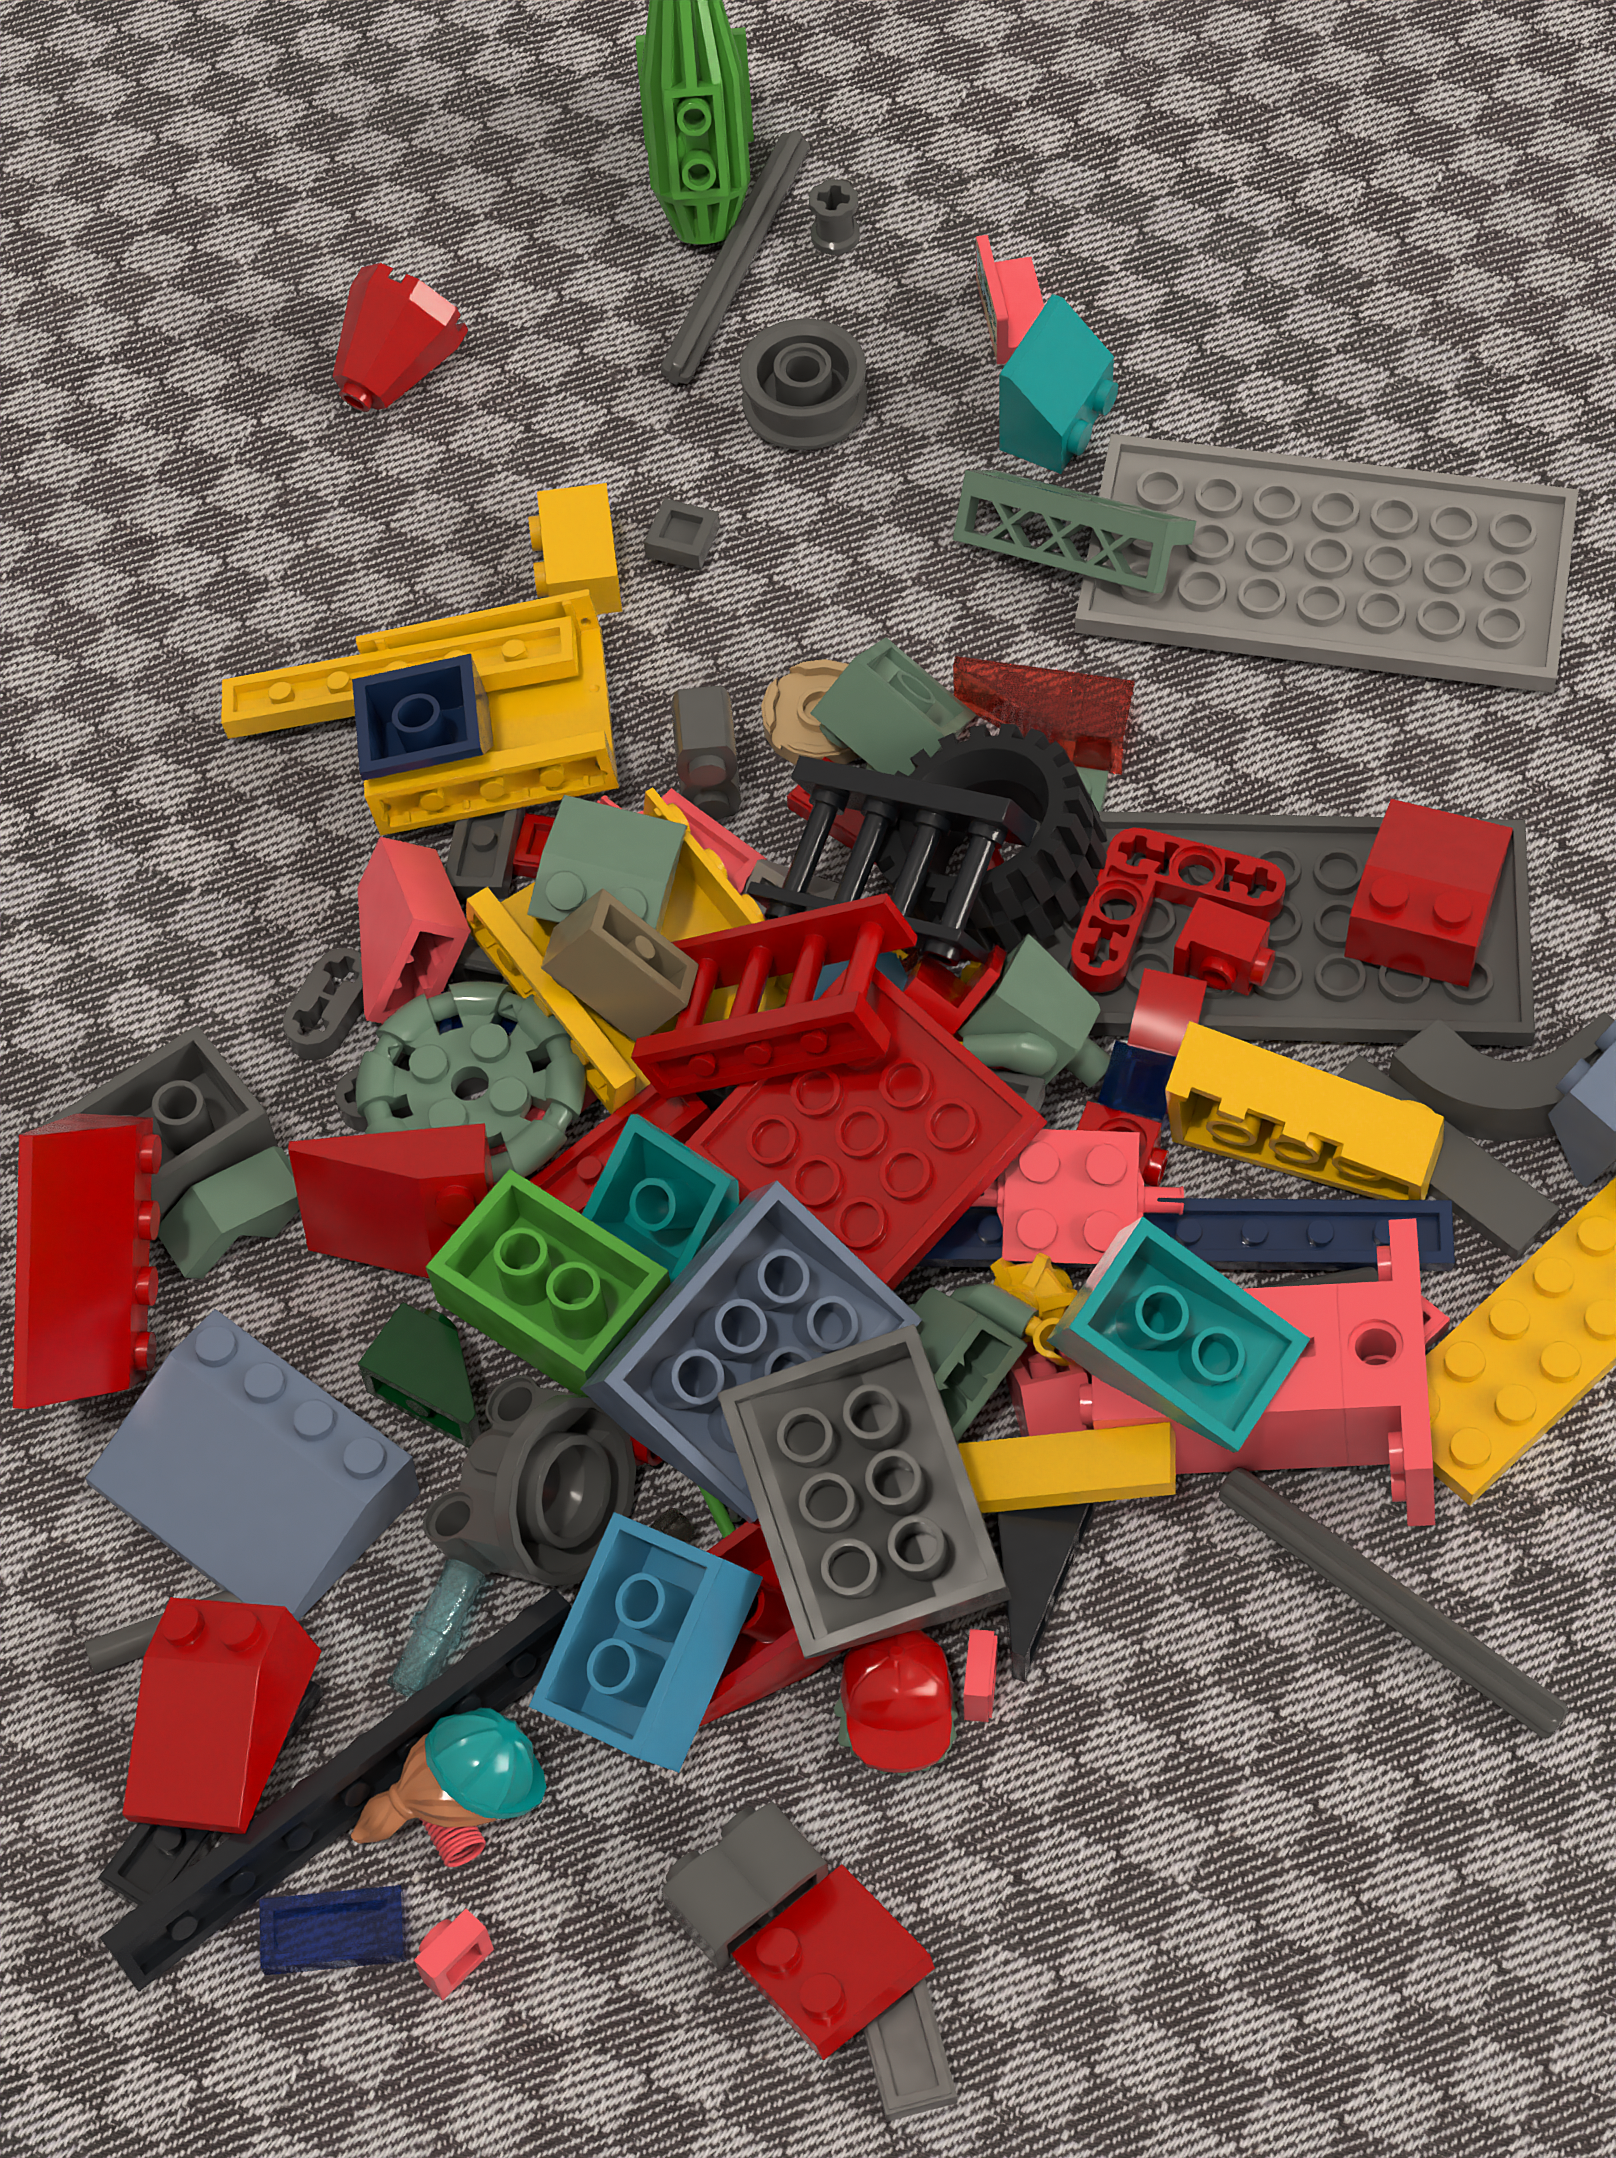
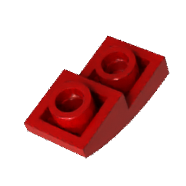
(1164, 1010)

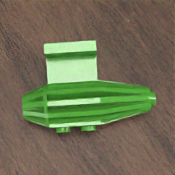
(696, 115)

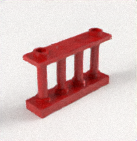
(786, 1038)

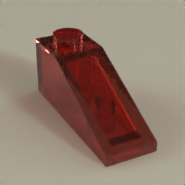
(1078, 710)

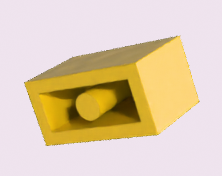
(576, 545)

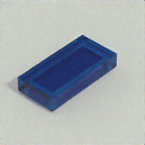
(332, 1930)

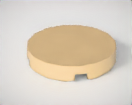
(787, 713)

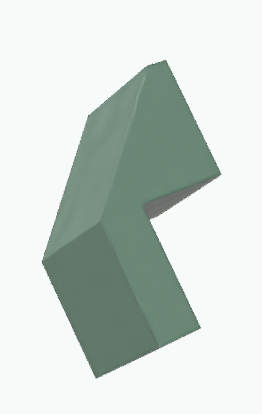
(244, 1199)

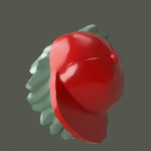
(897, 1703)

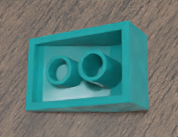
(1178, 1336)

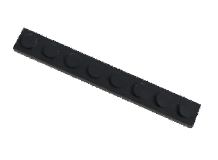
(328, 1800)

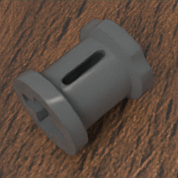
(834, 224)

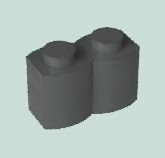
(706, 750)
(741, 1881)

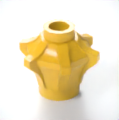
(1037, 1284)

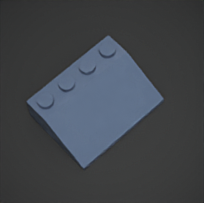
(747, 1305)
(253, 1470)

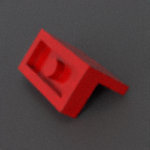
(946, 995)

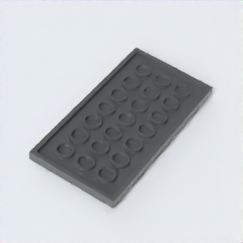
(1312, 985)

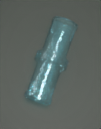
(436, 1628)

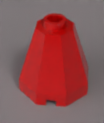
(391, 337)

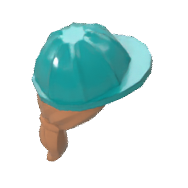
(459, 1776)

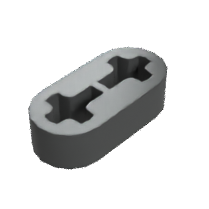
(319, 998)

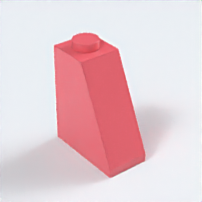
(407, 927)

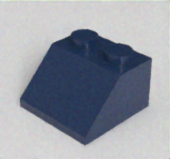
(421, 717)

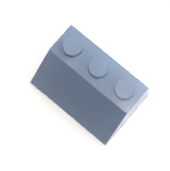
(1588, 1112)

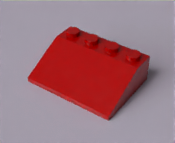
(84, 1258)

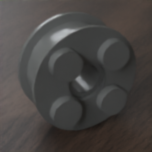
(803, 384)

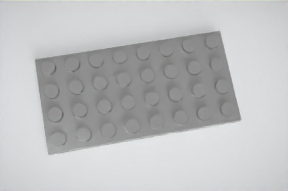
(1342, 564)

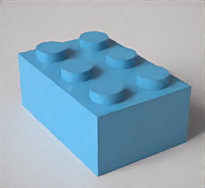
(645, 1642)

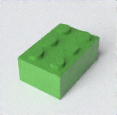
(544, 1281)

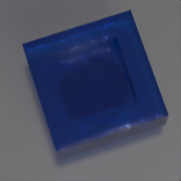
(1137, 1080)

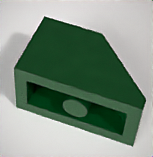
(423, 1372)

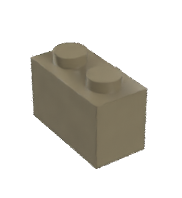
(620, 966)

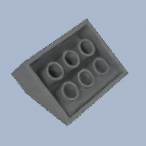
(863, 1494)

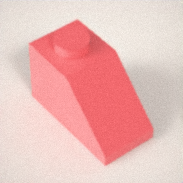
(1046, 1393)

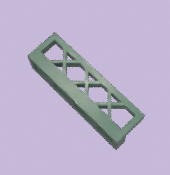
(1076, 507)

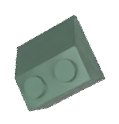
(889, 710)
(611, 850)

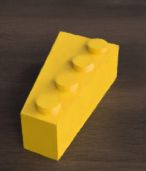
(1299, 1119)

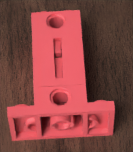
(1348, 1397)

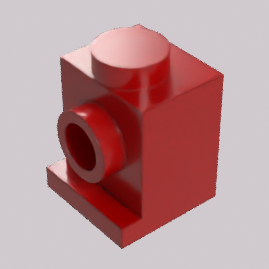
(1224, 948)

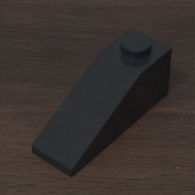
(1036, 1560)

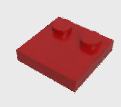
(833, 1961)

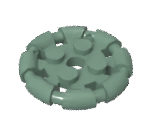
(482, 1052)

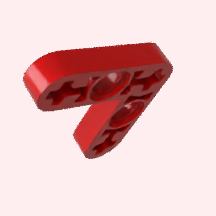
(1144, 883)

